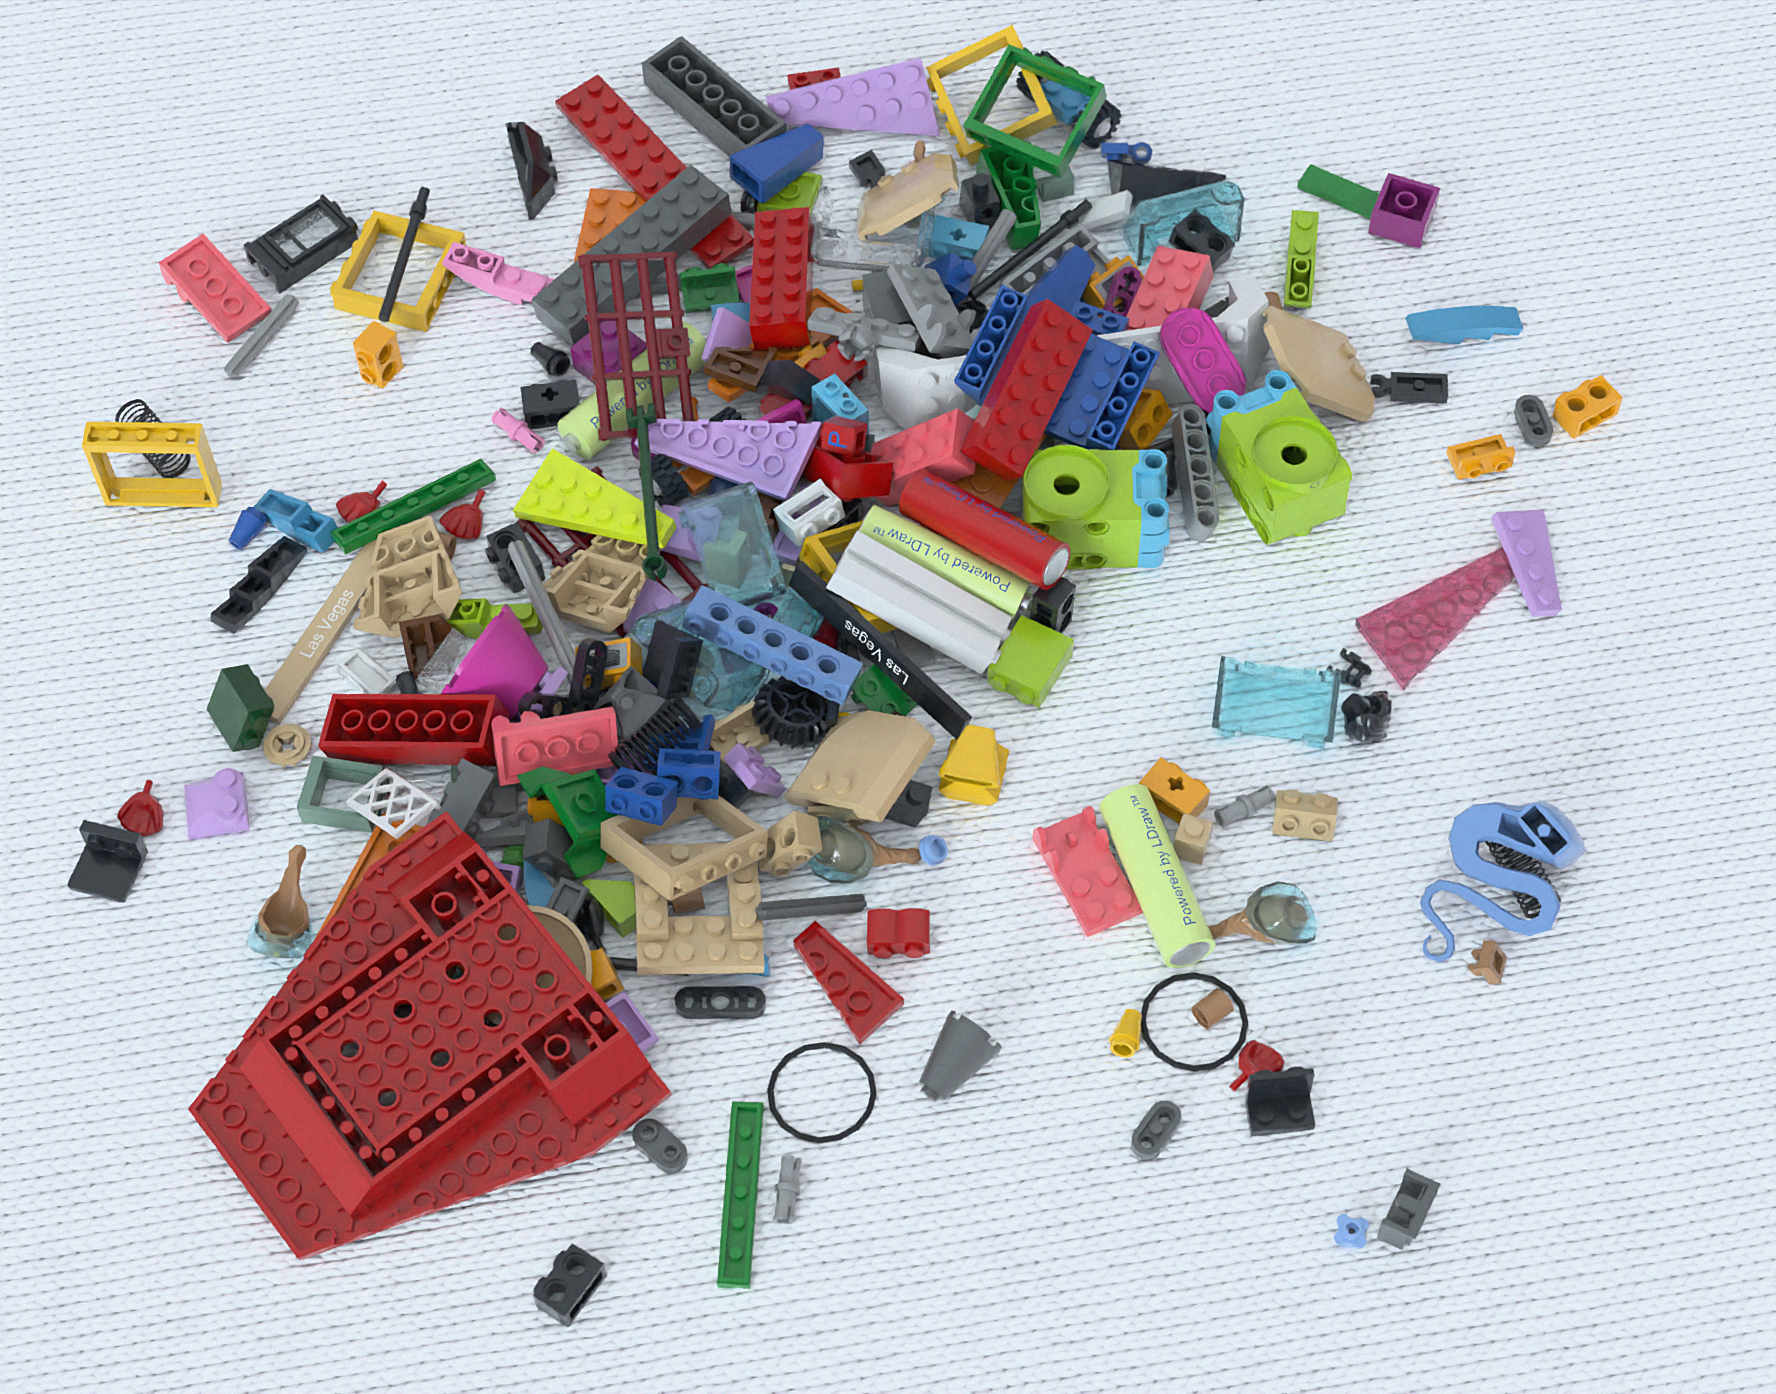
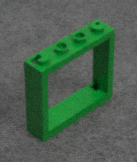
(1019, 149)

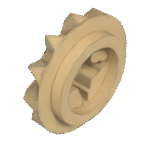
(287, 734)

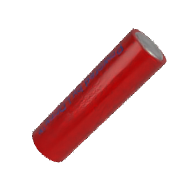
(984, 529)

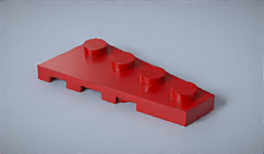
(850, 985)

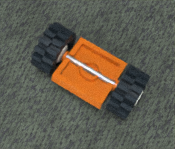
(675, 480)

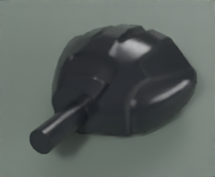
(591, 922)

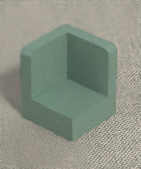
(1053, 187)

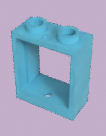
(829, 402)

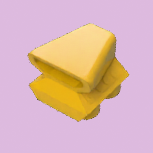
(974, 767)

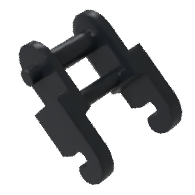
(1355, 660)

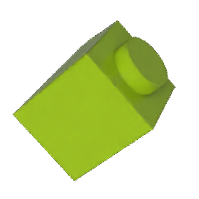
(616, 902)

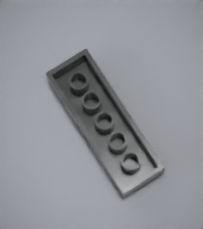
(709, 98)

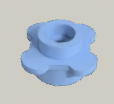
(1347, 1239)

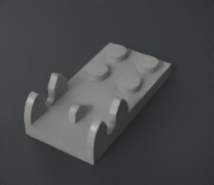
(933, 310)

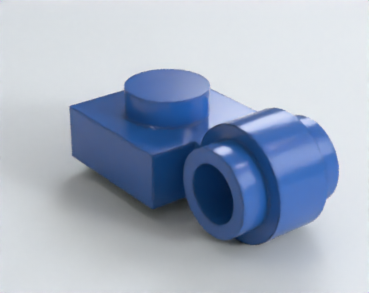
(1118, 151)

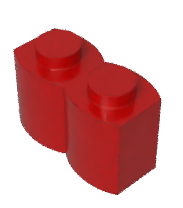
(898, 932)

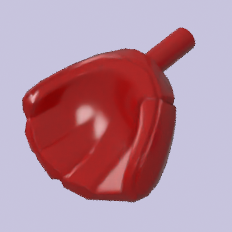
(359, 504)
(465, 520)
(142, 812)
(1254, 1058)

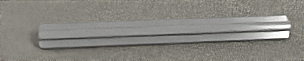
(543, 606)

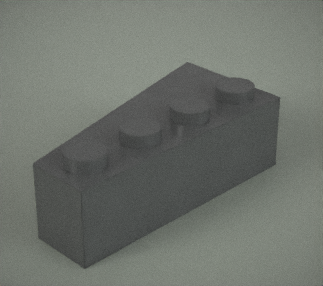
(467, 798)

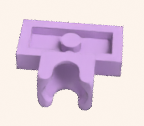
(749, 768)

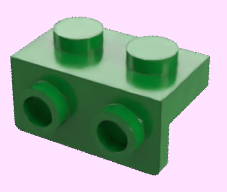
(708, 287)

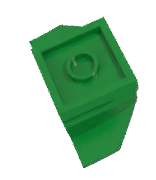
(581, 807)

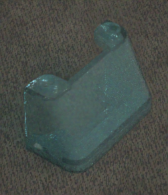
(1158, 216)
(735, 545)
(723, 676)
(1276, 702)

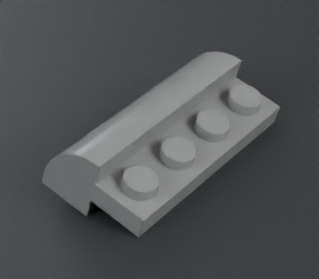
(1031, 272)

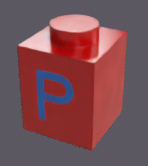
(843, 436)

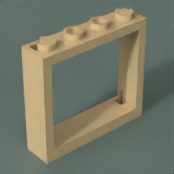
(621, 835)

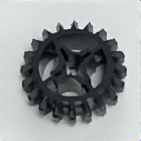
(790, 713)

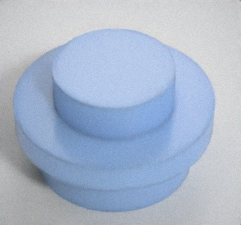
(933, 849)

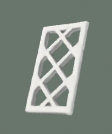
(411, 816)

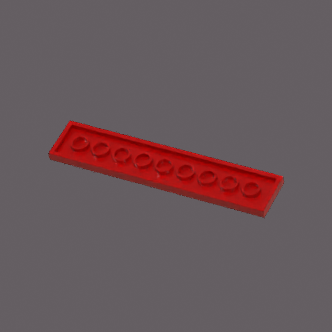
(642, 159)

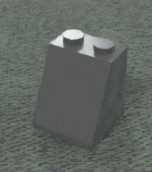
(883, 300)

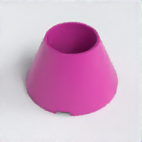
(500, 663)

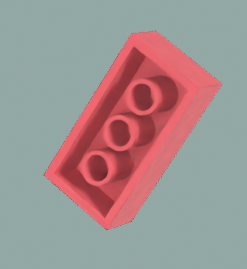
(1170, 283)
(927, 446)

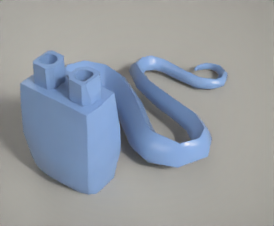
(1531, 829)

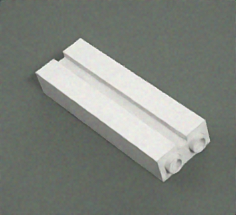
(920, 603)

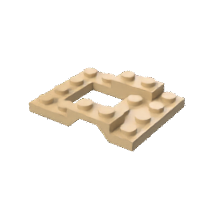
(699, 942)

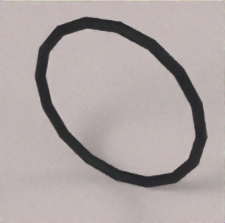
(1180, 1065)
(873, 1093)

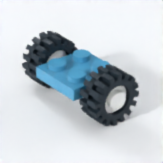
(1069, 105)

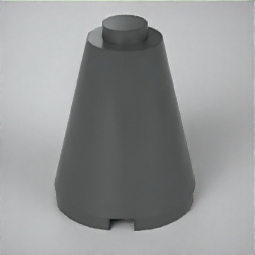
(956, 1057)

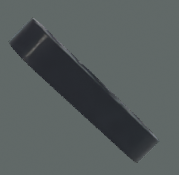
(743, 993)

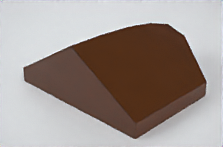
(422, 639)

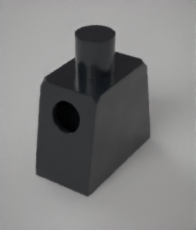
(979, 196)

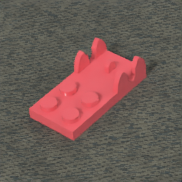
(214, 288)
(560, 742)
(1087, 872)

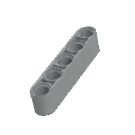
(1193, 484)

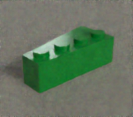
(1016, 192)

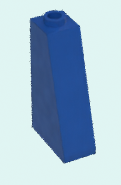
(776, 162)
(1064, 280)

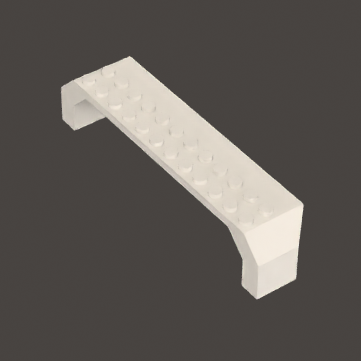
(923, 388)

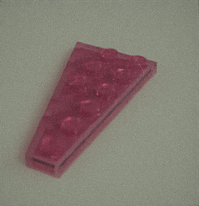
(1425, 621)

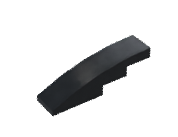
(263, 580)

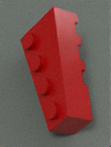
(849, 476)

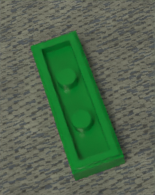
(1338, 190)

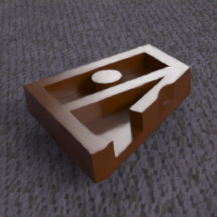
(739, 365)

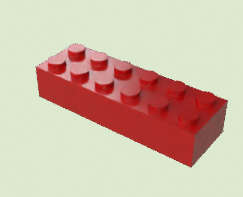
(781, 278)
(1026, 390)
(411, 728)

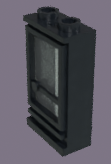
(303, 243)

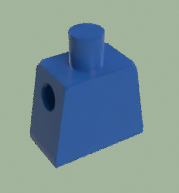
(954, 274)

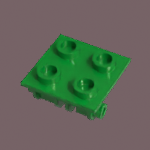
(881, 693)

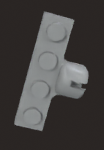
(861, 334)

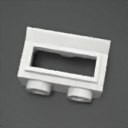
(810, 521)

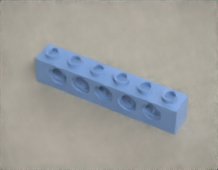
(772, 645)

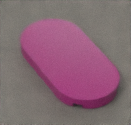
(1200, 356)

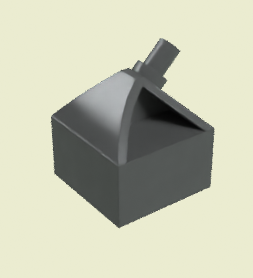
(635, 704)

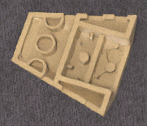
(407, 579)
(599, 583)

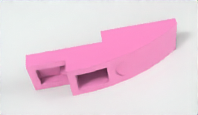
(492, 274)

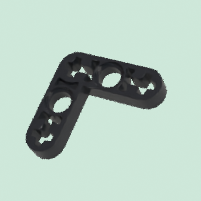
(578, 697)

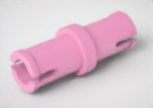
(518, 430)

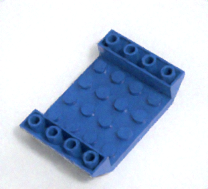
(1097, 394)

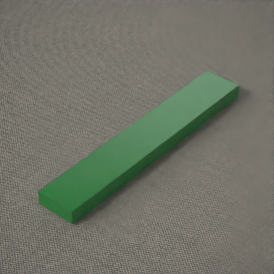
(413, 505)
(740, 1195)

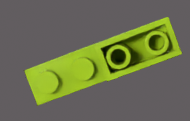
(1301, 259)
(473, 616)

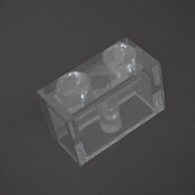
(444, 662)

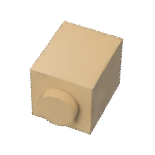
(1192, 838)

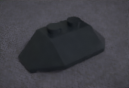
(532, 166)

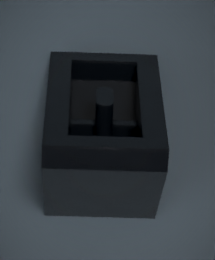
(788, 380)

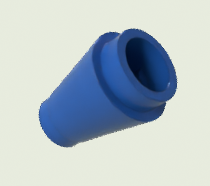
(247, 527)

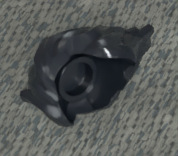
(1367, 716)

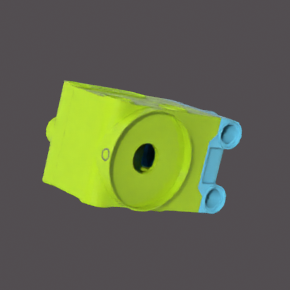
(1278, 459)
(1100, 504)

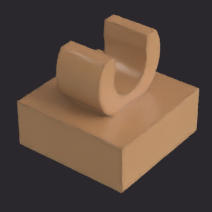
(1490, 963)

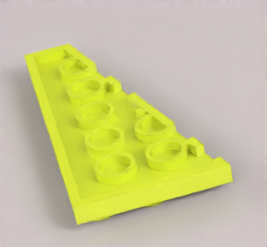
(582, 501)

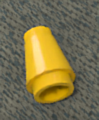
(1126, 1034)

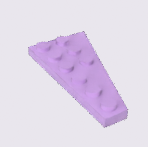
(877, 99)
(739, 450)

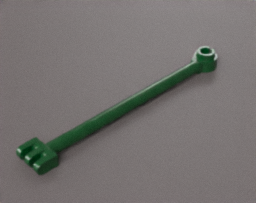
(654, 560)

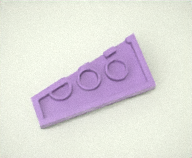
(1530, 556)

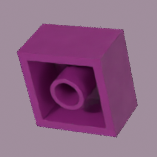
(1404, 210)
(582, 355)

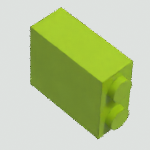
(1030, 661)

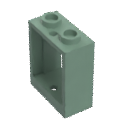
(329, 768)

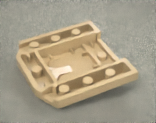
(906, 194)
(1320, 363)
(863, 764)

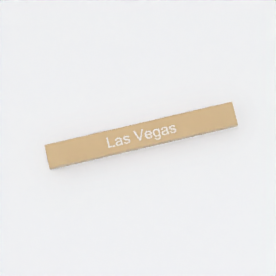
(320, 635)

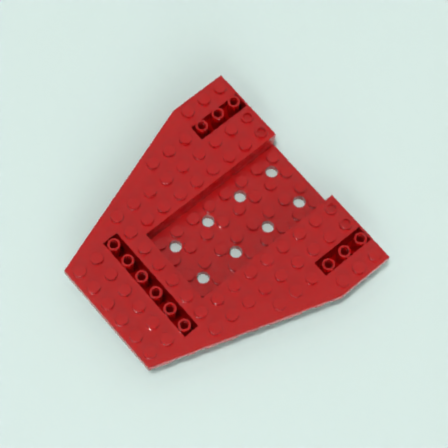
(506, 1106)

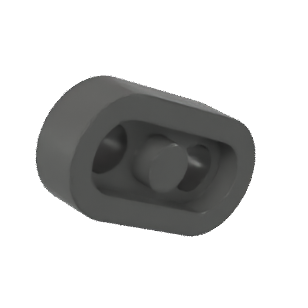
(1534, 423)
(1154, 1131)
(658, 1144)

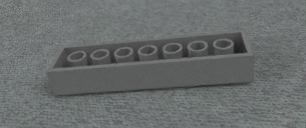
(666, 223)

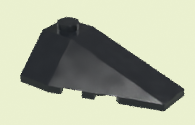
(1151, 182)

